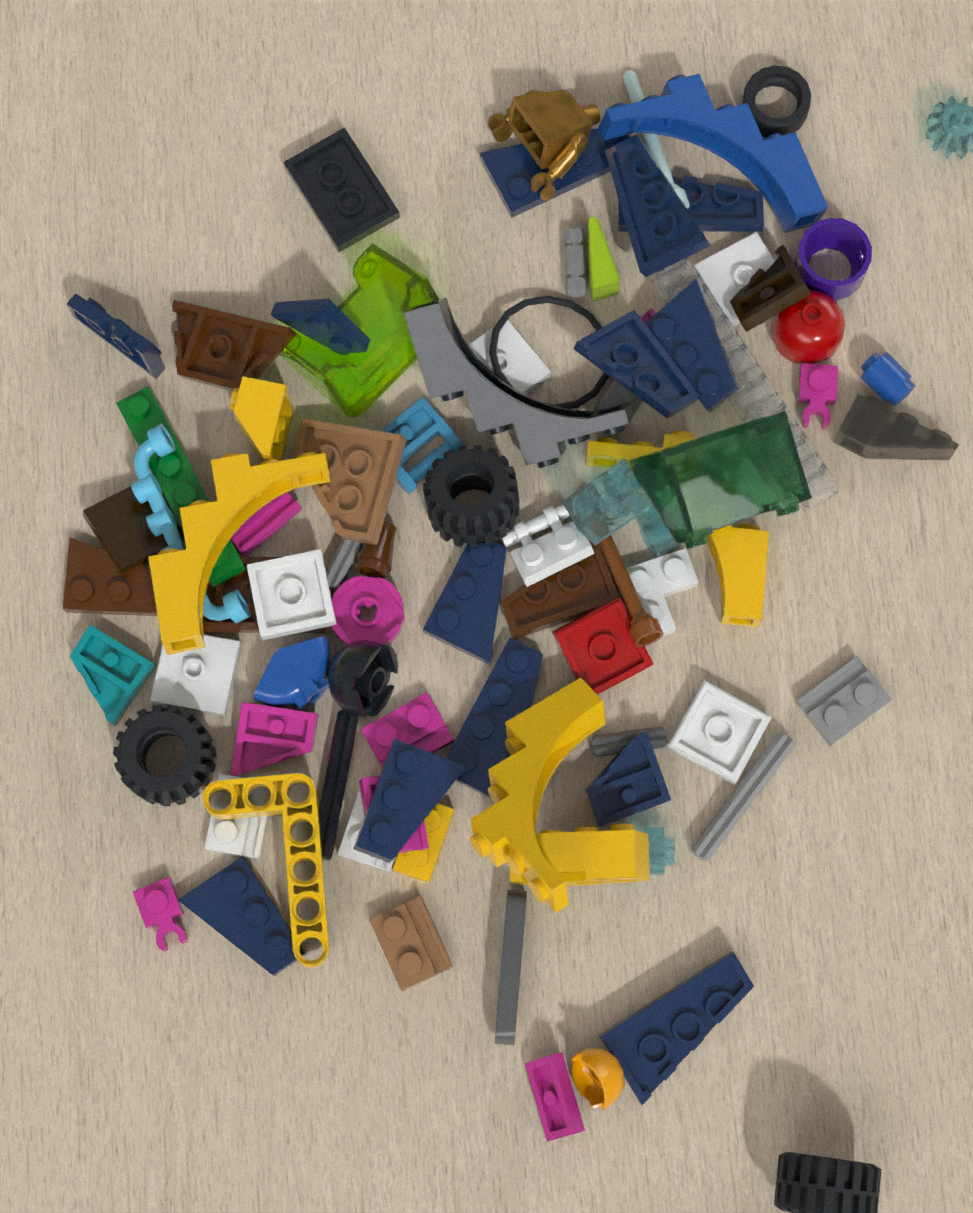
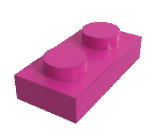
(554, 1096)

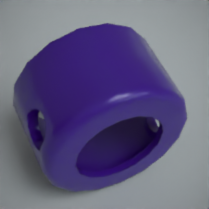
(840, 236)

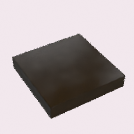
(123, 529)

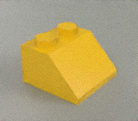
(263, 415)

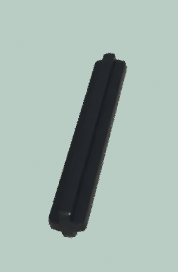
(336, 779)

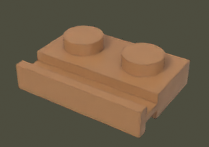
(410, 943)

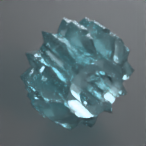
(941, 128)

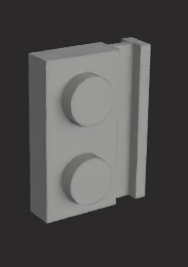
(843, 701)

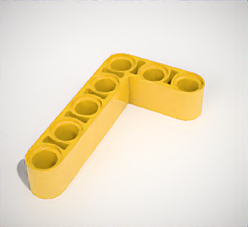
(294, 850)

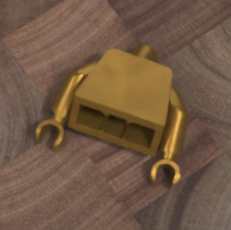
(550, 129)

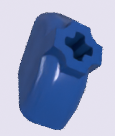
(296, 675)

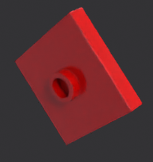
(601, 647)

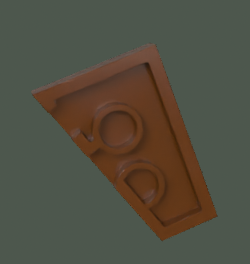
(98, 587)
(560, 596)

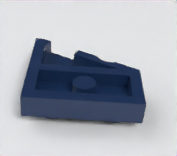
(323, 323)

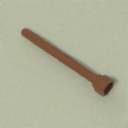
(644, 627)

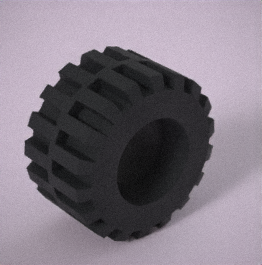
(467, 471)
(143, 733)
(826, 1185)

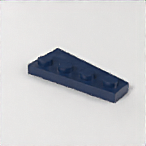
(514, 168)
(653, 212)
(674, 1024)

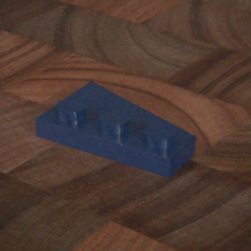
(117, 334)
(692, 341)
(639, 363)
(403, 797)

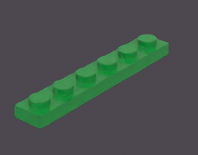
(174, 472)

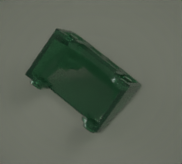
(724, 478)

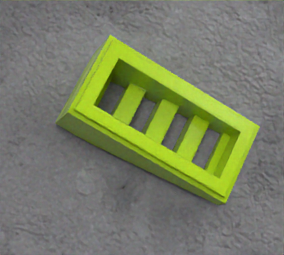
(602, 270)

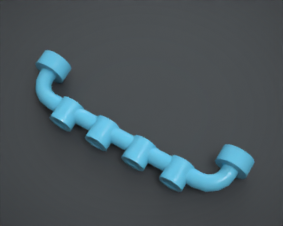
(164, 522)

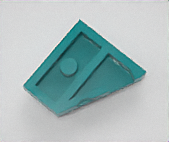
(110, 671)

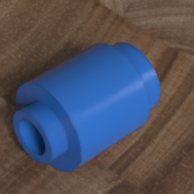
(887, 378)

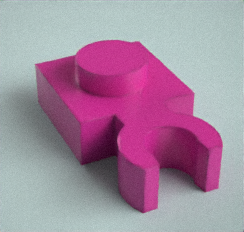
(817, 389)
(159, 907)

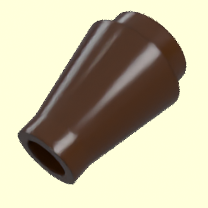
(377, 559)

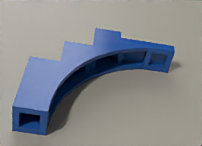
(771, 164)

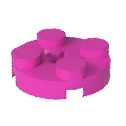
(368, 592)

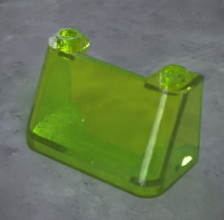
(377, 309)

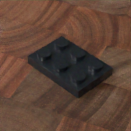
(341, 190)

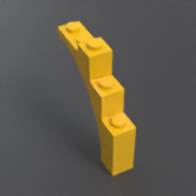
(241, 490)
(737, 552)
(537, 745)

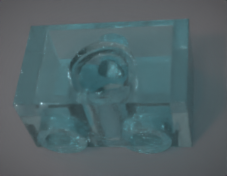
(607, 503)

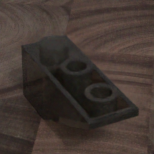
(883, 434)

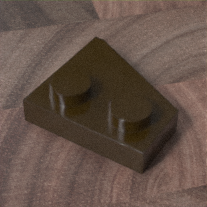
(770, 291)

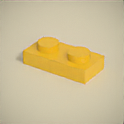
(422, 863)

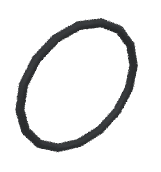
(541, 300)

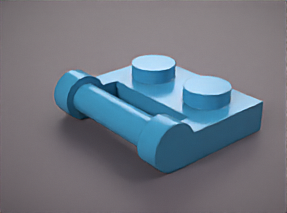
(420, 426)

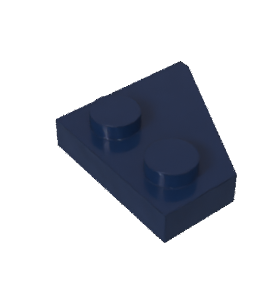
(628, 783)

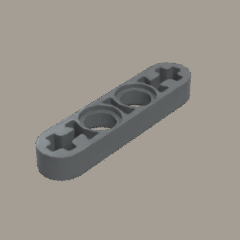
(510, 967)

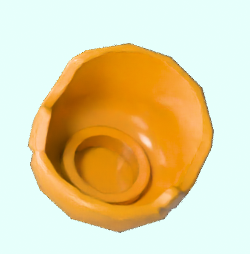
(597, 1076)

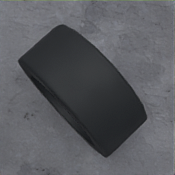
(779, 77)

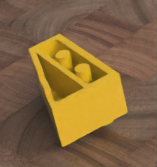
(595, 855)

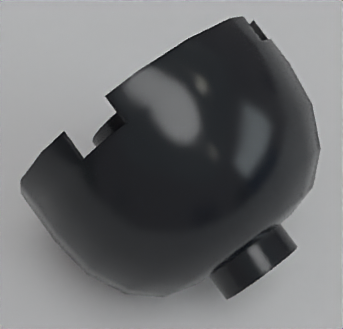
(361, 676)

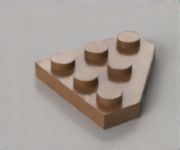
(360, 471)

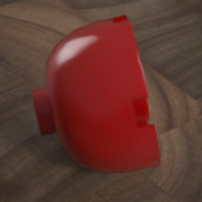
(809, 329)

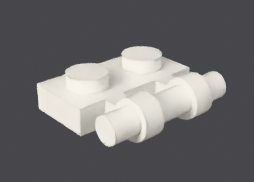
(551, 552)

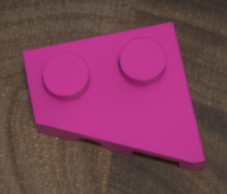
(271, 736)

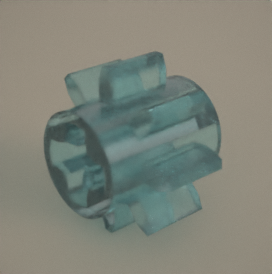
(660, 850)

